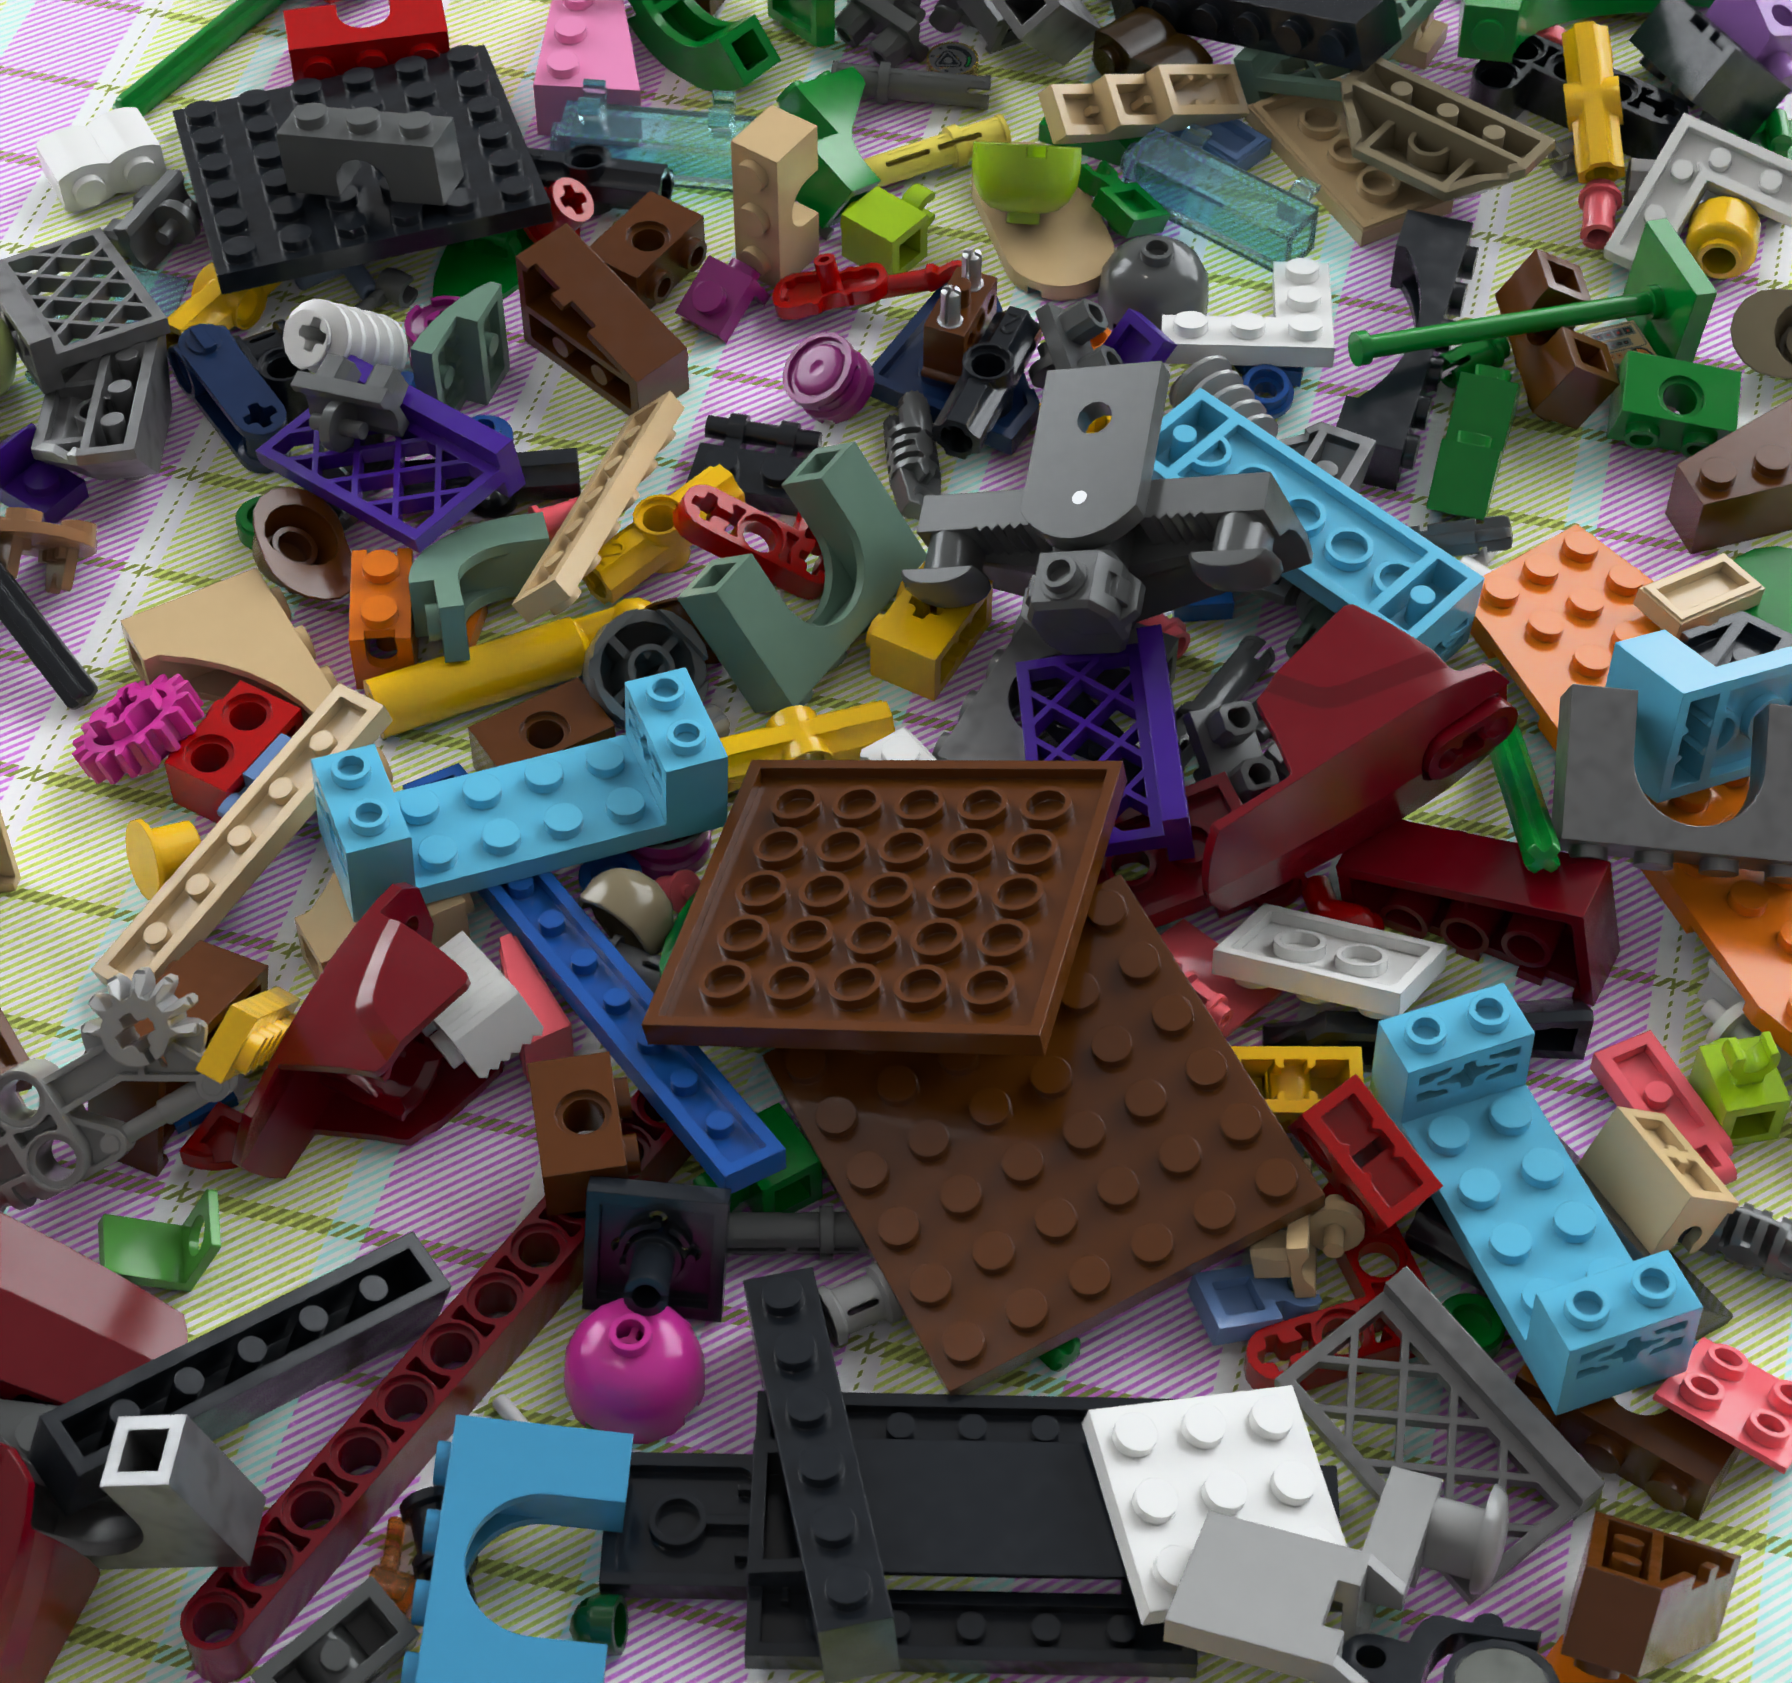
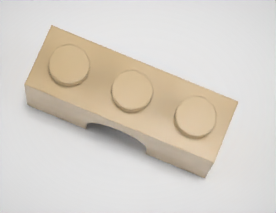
(768, 170)

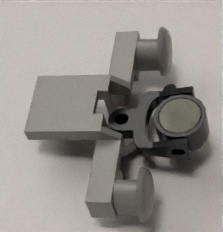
(1268, 1592)

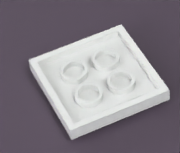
(1196, 1455)

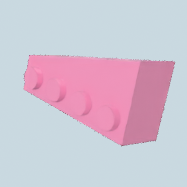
(578, 43)

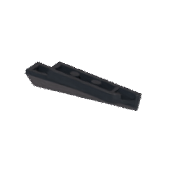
(1559, 1026)

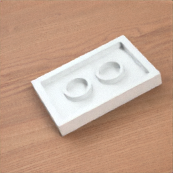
(1329, 961)

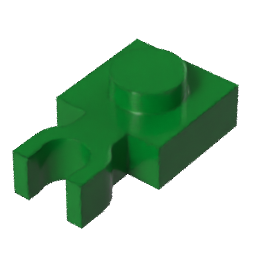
(1125, 206)

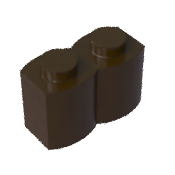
(1141, 42)

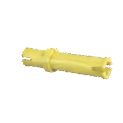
(949, 148)

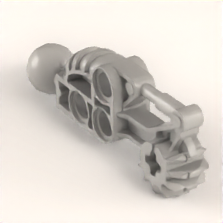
(111, 1056)

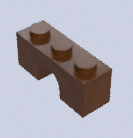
(1560, 368)
(1658, 1453)

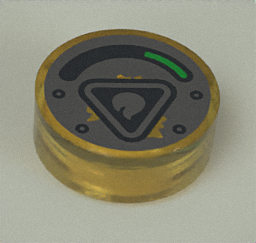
(952, 58)

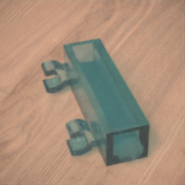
(687, 141)
(1222, 199)

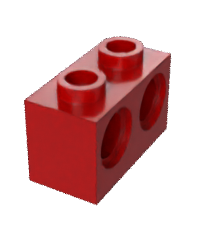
(226, 745)
(1364, 1155)

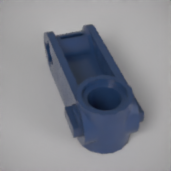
(227, 391)

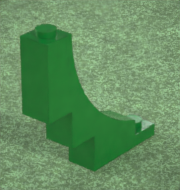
(1497, 27)

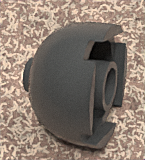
(1153, 278)
(637, 647)

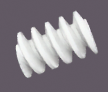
(342, 330)

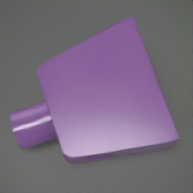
(1761, 30)

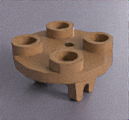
(53, 544)

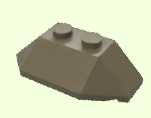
(1435, 134)

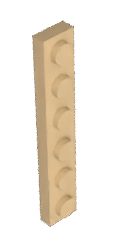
(595, 513)
(242, 840)

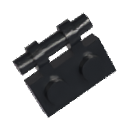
(756, 472)

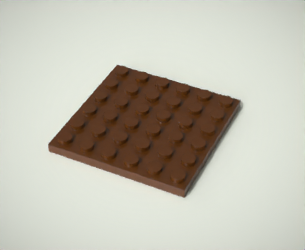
(891, 907)
(1056, 1185)

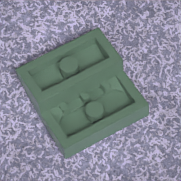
(464, 350)

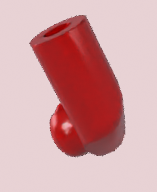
(1322, 901)

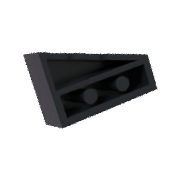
(1707, 68)

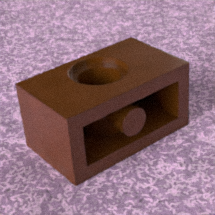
(653, 246)
(540, 726)
(574, 1098)

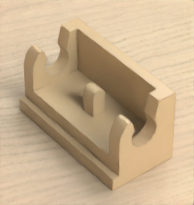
(1656, 1180)

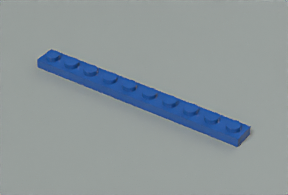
(612, 1003)

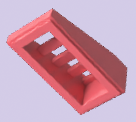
(557, 1031)

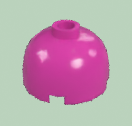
(634, 1372)

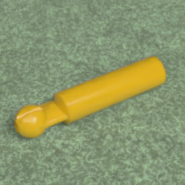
(494, 672)

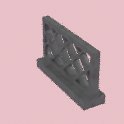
(30, 317)
(1472, 1382)

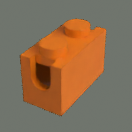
(381, 612)

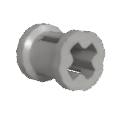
(858, 1305)

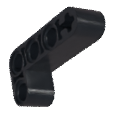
(1536, 85)

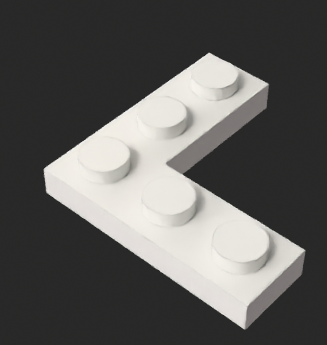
(1700, 160)
(1295, 337)

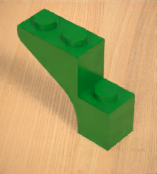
(842, 173)
(1474, 443)

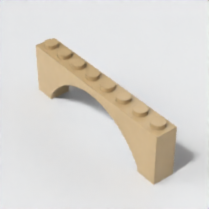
(246, 634)

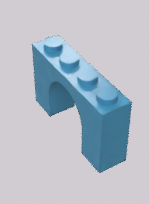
(496, 1481)

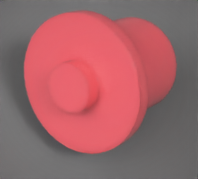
(679, 887)

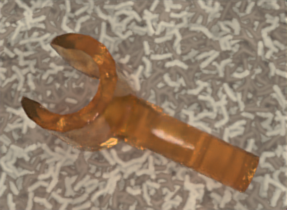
(396, 1583)

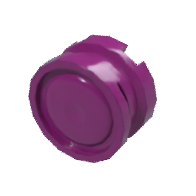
(828, 377)

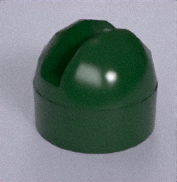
(602, 1621)

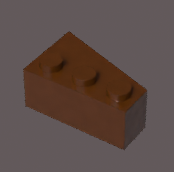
(219, 981)

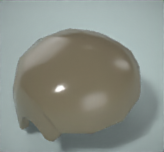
(630, 906)

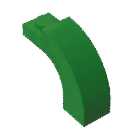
(702, 47)

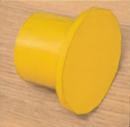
(158, 852)

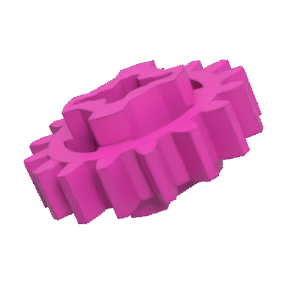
(137, 728)

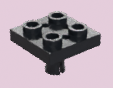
(654, 1266)

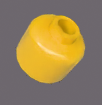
(1724, 236)

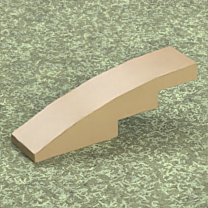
(1136, 103)

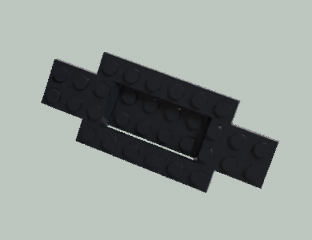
(949, 1494)

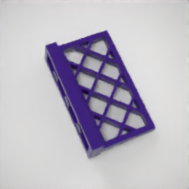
(454, 439)
(1154, 730)

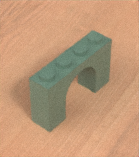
(863, 549)

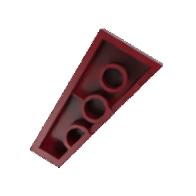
(1489, 903)

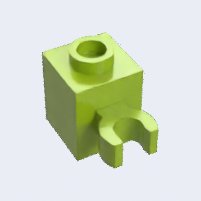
(888, 228)
(1742, 1086)

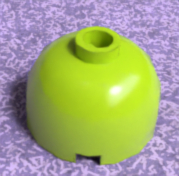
(1025, 178)

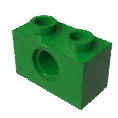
(1699, 392)

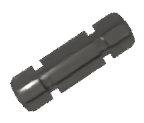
(1466, 536)

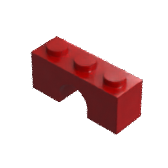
(327, 47)

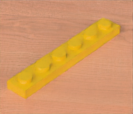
(248, 1034)

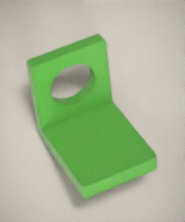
(162, 1252)

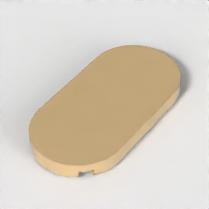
(1056, 256)

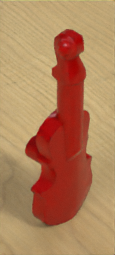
(827, 288)

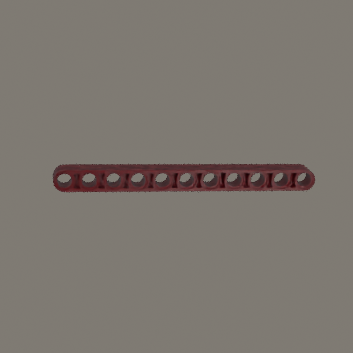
(402, 1448)

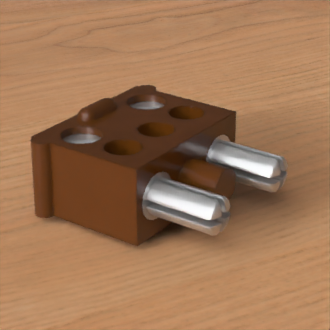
(958, 319)

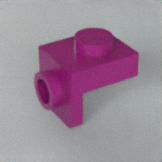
(721, 297)

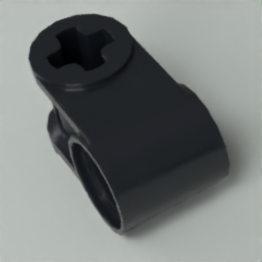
(269, 358)

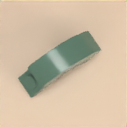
(471, 571)

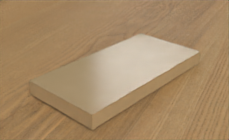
(1315, 144)

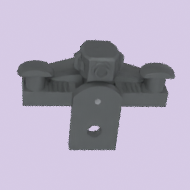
(1094, 533)

